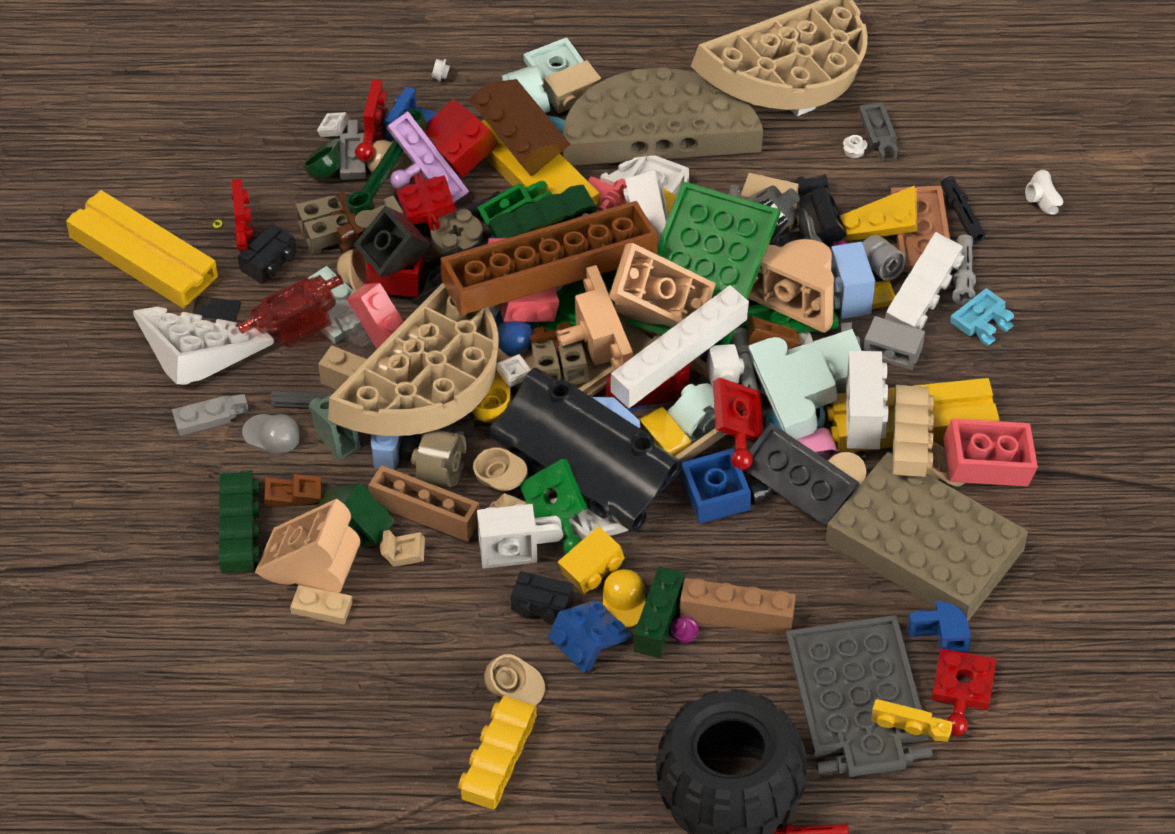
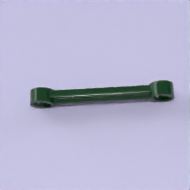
(381, 172)

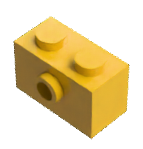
(591, 560)

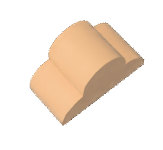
(797, 282)
(656, 288)
(312, 549)

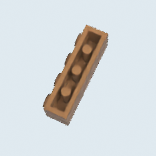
(425, 503)
(738, 606)

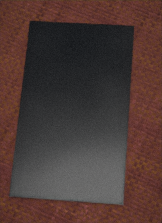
(216, 308)

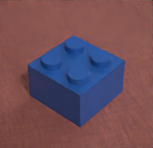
(715, 486)

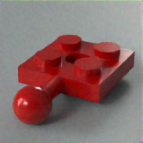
(373, 120)
(748, 426)
(971, 694)

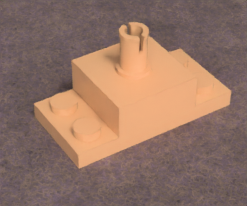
(597, 324)

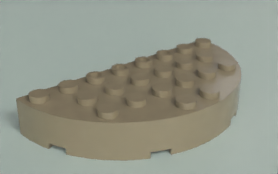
(658, 115)

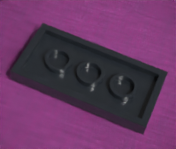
(800, 475)

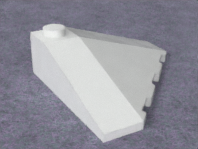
(196, 347)

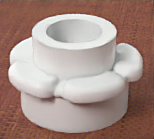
(440, 70)
(854, 146)

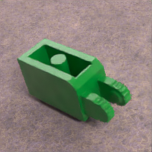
(513, 199)

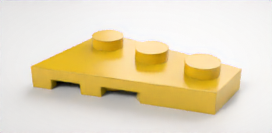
(883, 217)

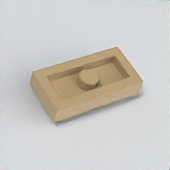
(321, 604)

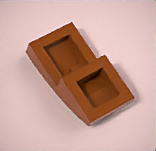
(294, 492)

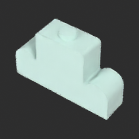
(794, 383)

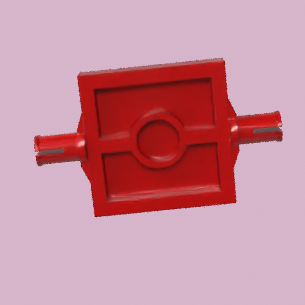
(426, 200)
(242, 215)

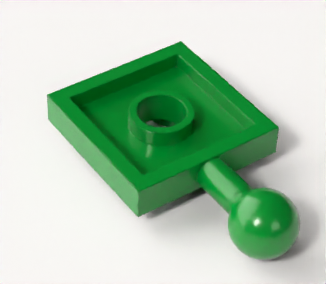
(568, 502)

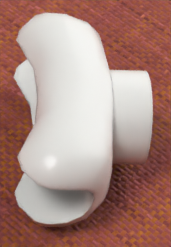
(1043, 192)

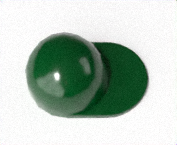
(324, 160)

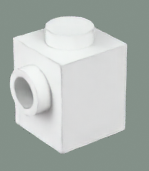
(724, 363)

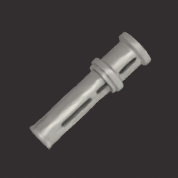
(964, 278)
(740, 340)

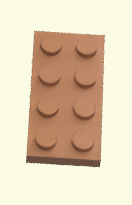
(930, 219)

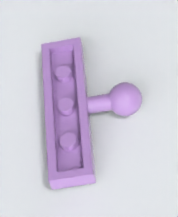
(423, 155)

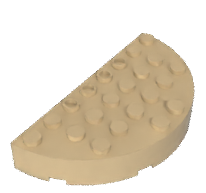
(790, 58)
(422, 374)

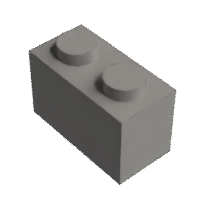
(896, 341)

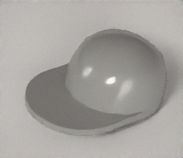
(271, 433)

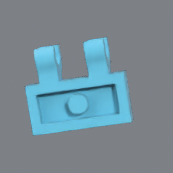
(978, 312)

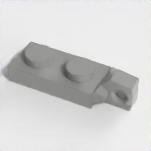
(350, 166)
(208, 413)

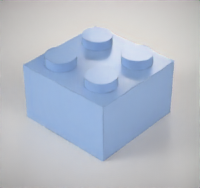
(852, 280)

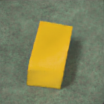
(665, 431)

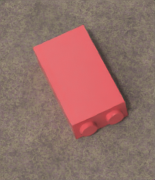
(531, 308)

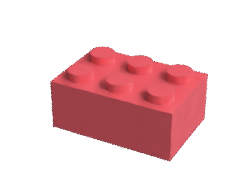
(990, 452)

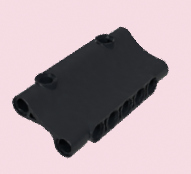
(609, 456)

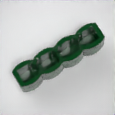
(546, 212)
(237, 521)

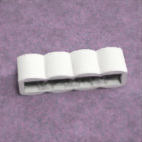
(925, 281)

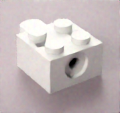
(512, 534)

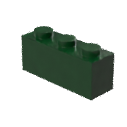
(659, 612)

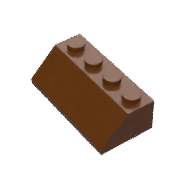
(519, 123)

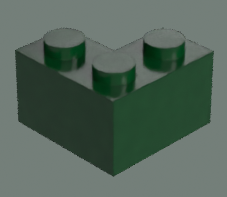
(367, 515)

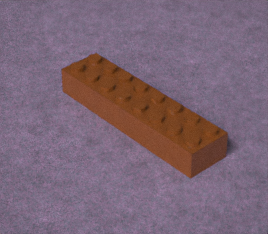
(544, 257)

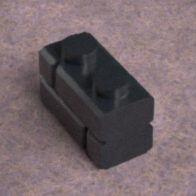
(825, 215)
(267, 254)
(541, 596)

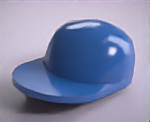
(513, 336)

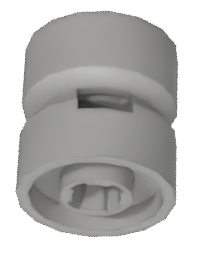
(884, 258)

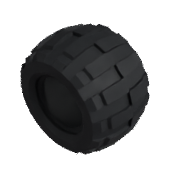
(736, 803)

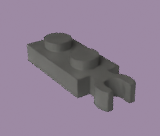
(879, 128)

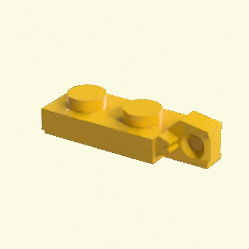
(911, 720)

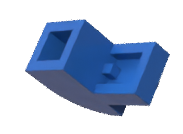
(946, 622)

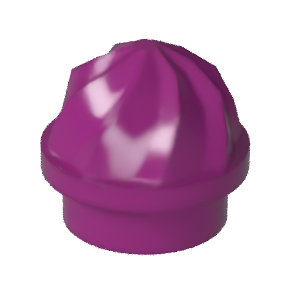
(684, 629)

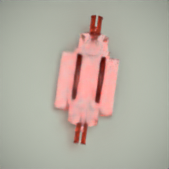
(295, 310)

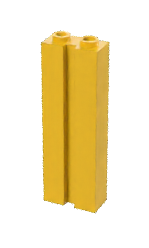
(557, 173)
(142, 249)
(951, 400)

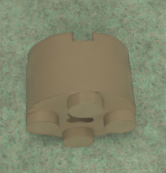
(456, 230)
(439, 458)

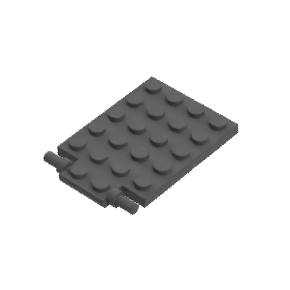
(839, 678)

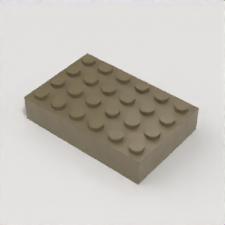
(926, 537)

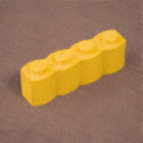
(498, 752)

